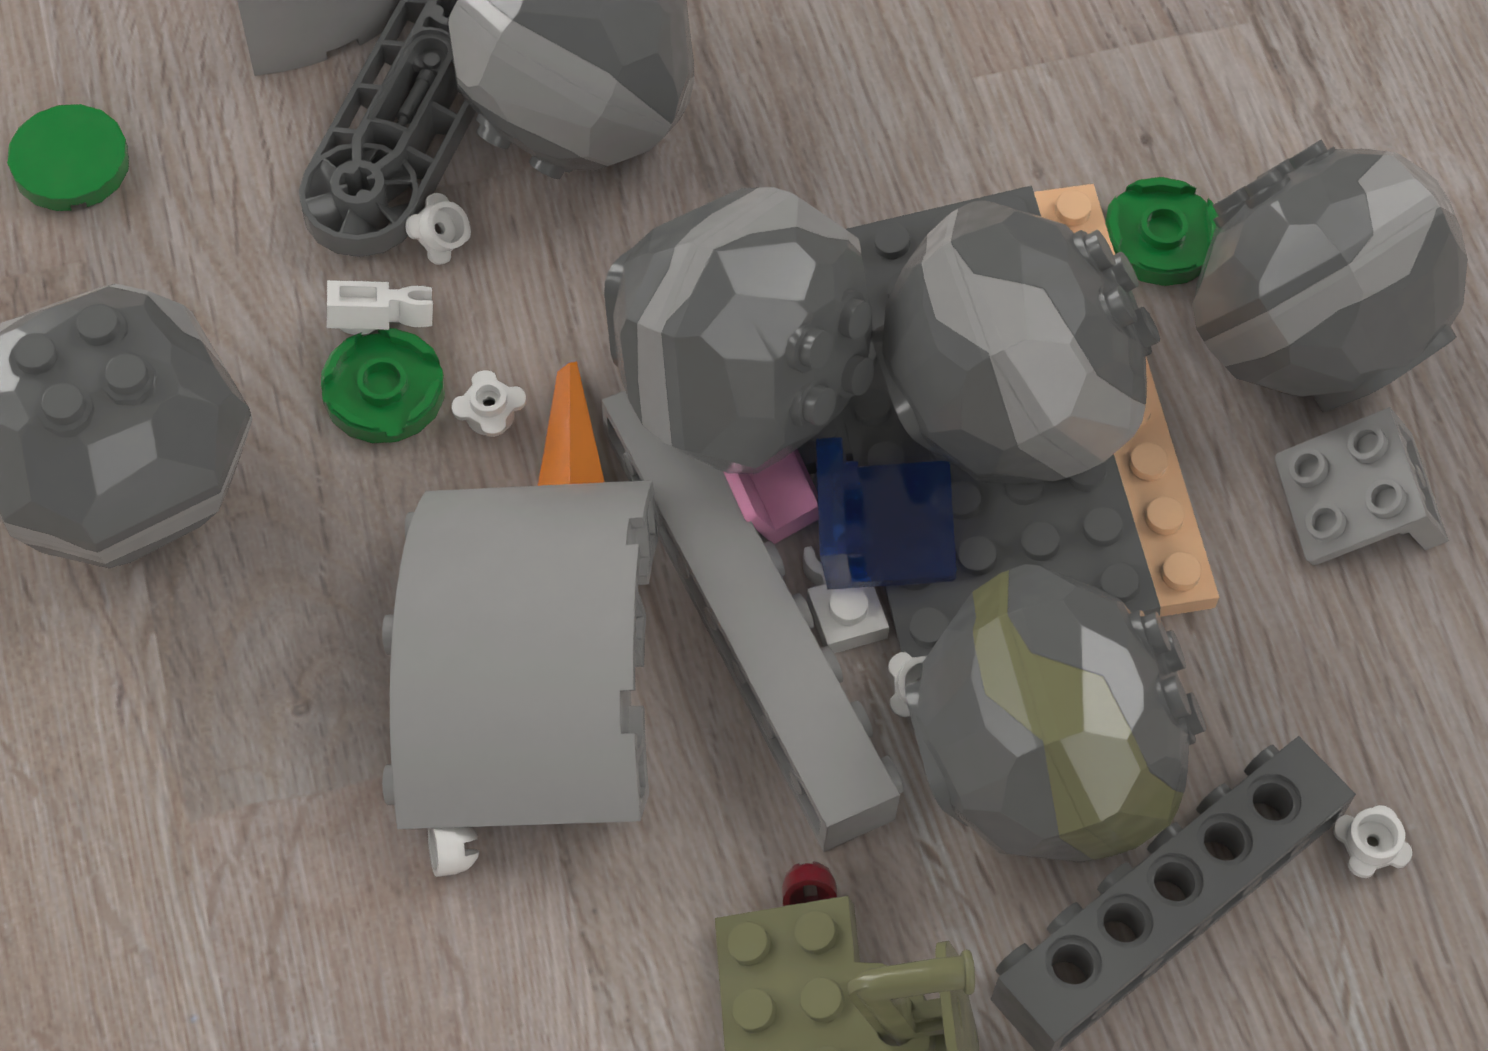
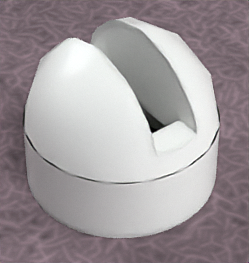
(448, 850)

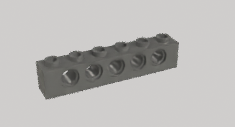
(1055, 1012)

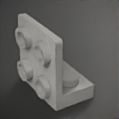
(1359, 488)

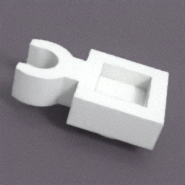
(372, 305)
(843, 616)

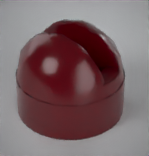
(804, 875)

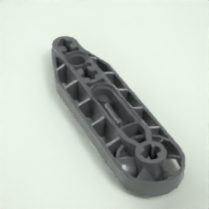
(366, 167)

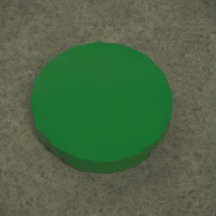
(68, 157)
(1162, 229)
(382, 386)

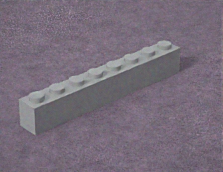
(762, 637)

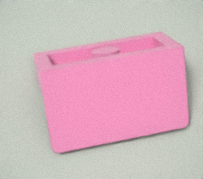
(777, 498)

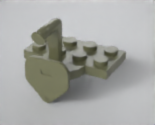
(799, 985)

